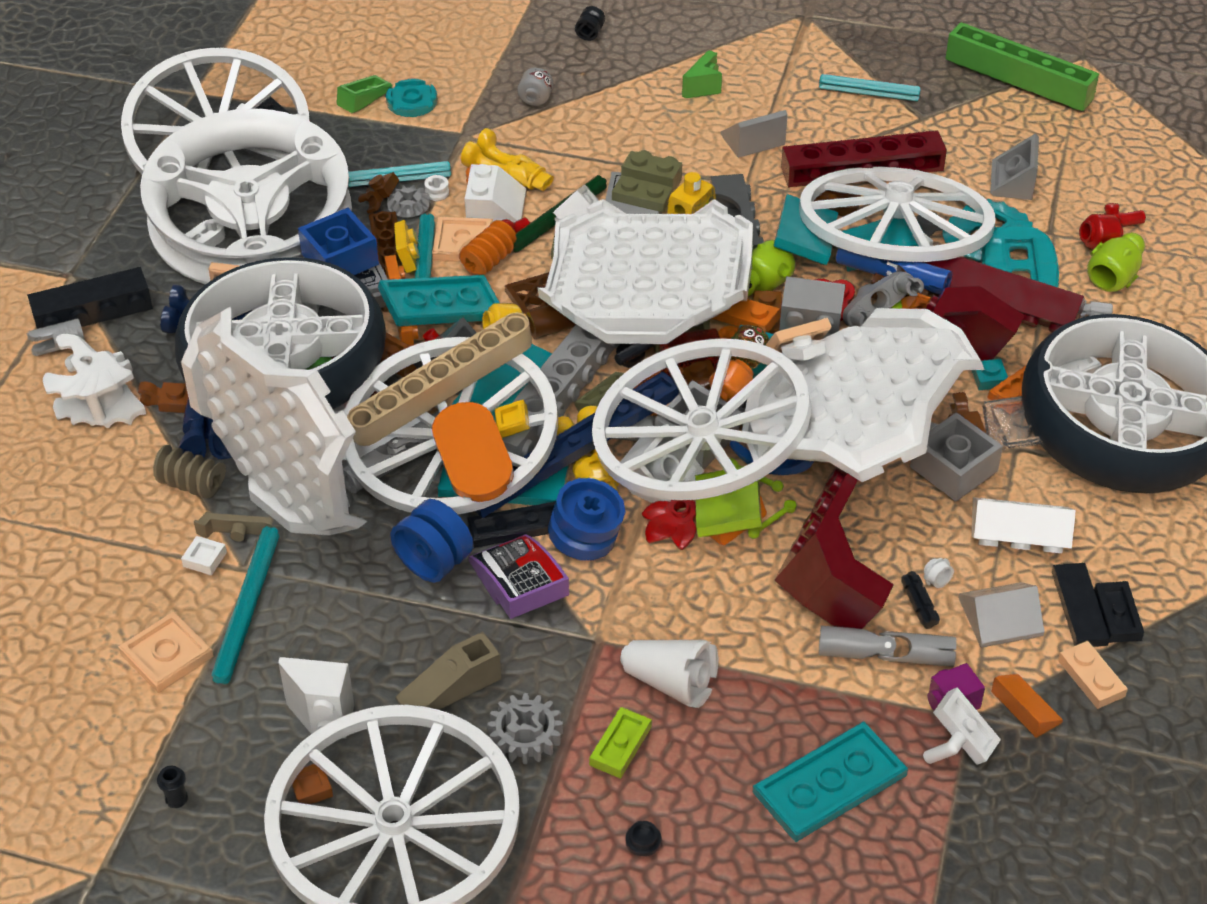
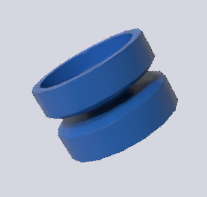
(586, 519)
(432, 540)

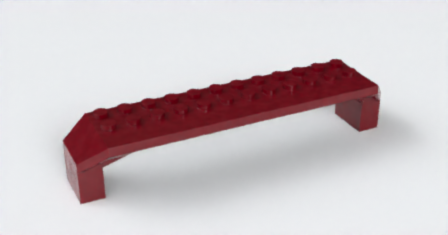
(820, 562)

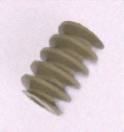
(188, 472)

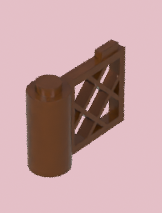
(542, 319)

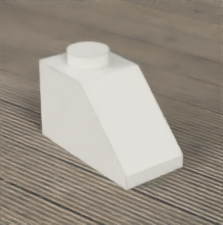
(576, 204)

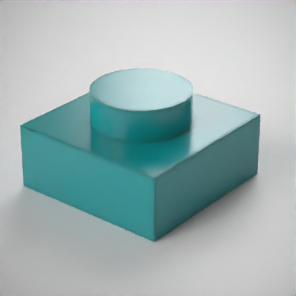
(991, 376)

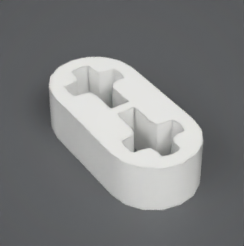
(208, 233)

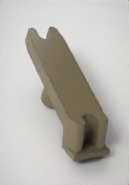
(234, 524)

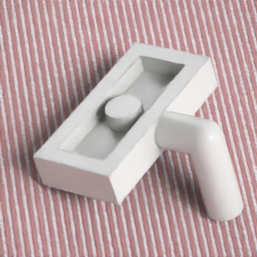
(967, 730)

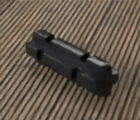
(920, 599)

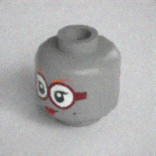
(535, 86)

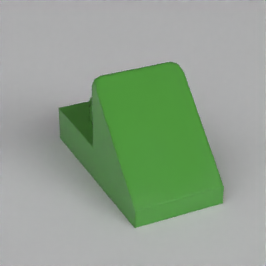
(702, 77)

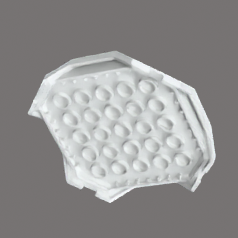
(648, 272)
(870, 391)
(272, 427)

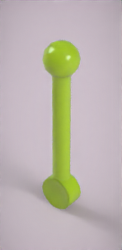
(776, 485)
(789, 507)

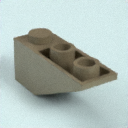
(455, 674)

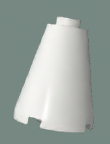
(673, 667)

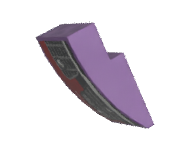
(520, 575)

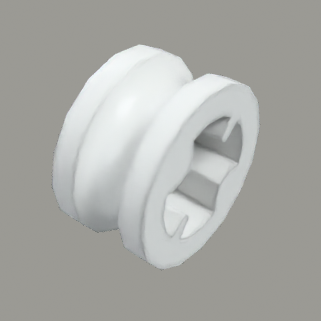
(437, 187)

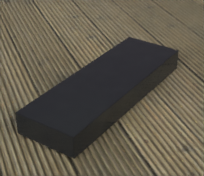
(510, 524)
(1080, 604)

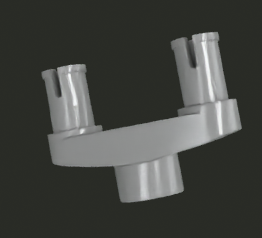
(889, 291)

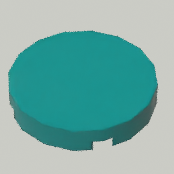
(411, 98)

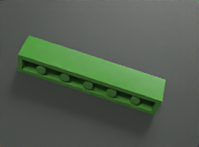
(1022, 66)

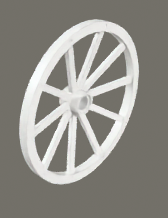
(187, 61)
(897, 201)
(423, 352)
(702, 424)
(392, 807)

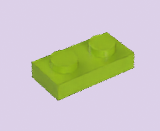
(620, 742)

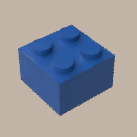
(340, 241)

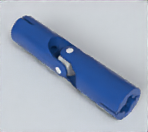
(933, 277)

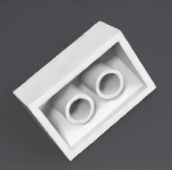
(1022, 524)

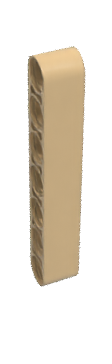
(440, 379)

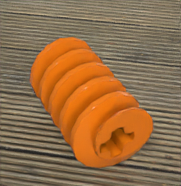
(488, 248)

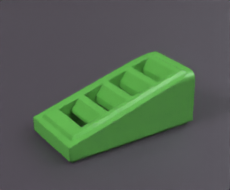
(360, 93)

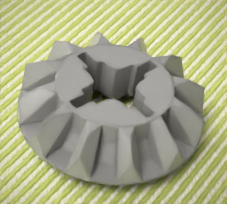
(408, 208)

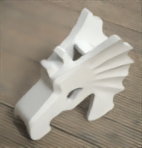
(97, 390)

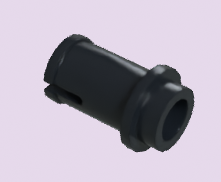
(171, 782)

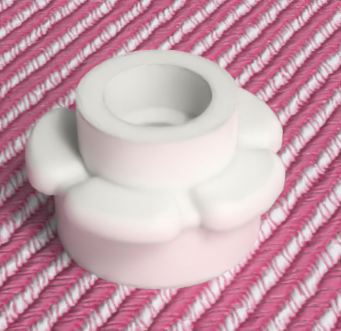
(938, 572)

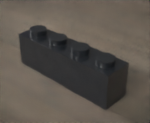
(92, 299)

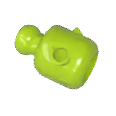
(1116, 262)
(770, 267)

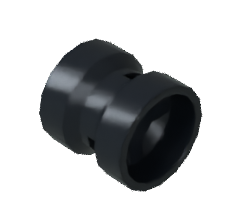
(590, 23)

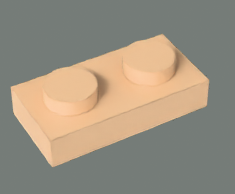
(1092, 674)

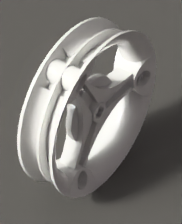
(243, 195)

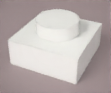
(803, 348)
(204, 555)

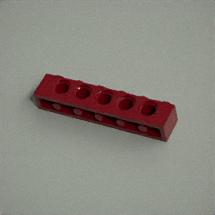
(911, 151)

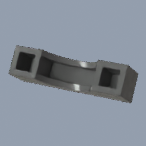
(736, 195)

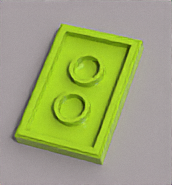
(728, 511)

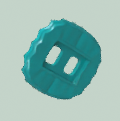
(1002, 211)
(1041, 253)

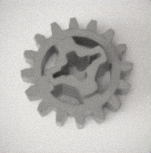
(525, 728)

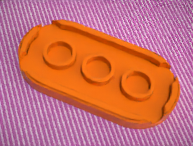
(472, 451)

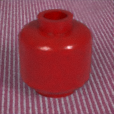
(1099, 229)

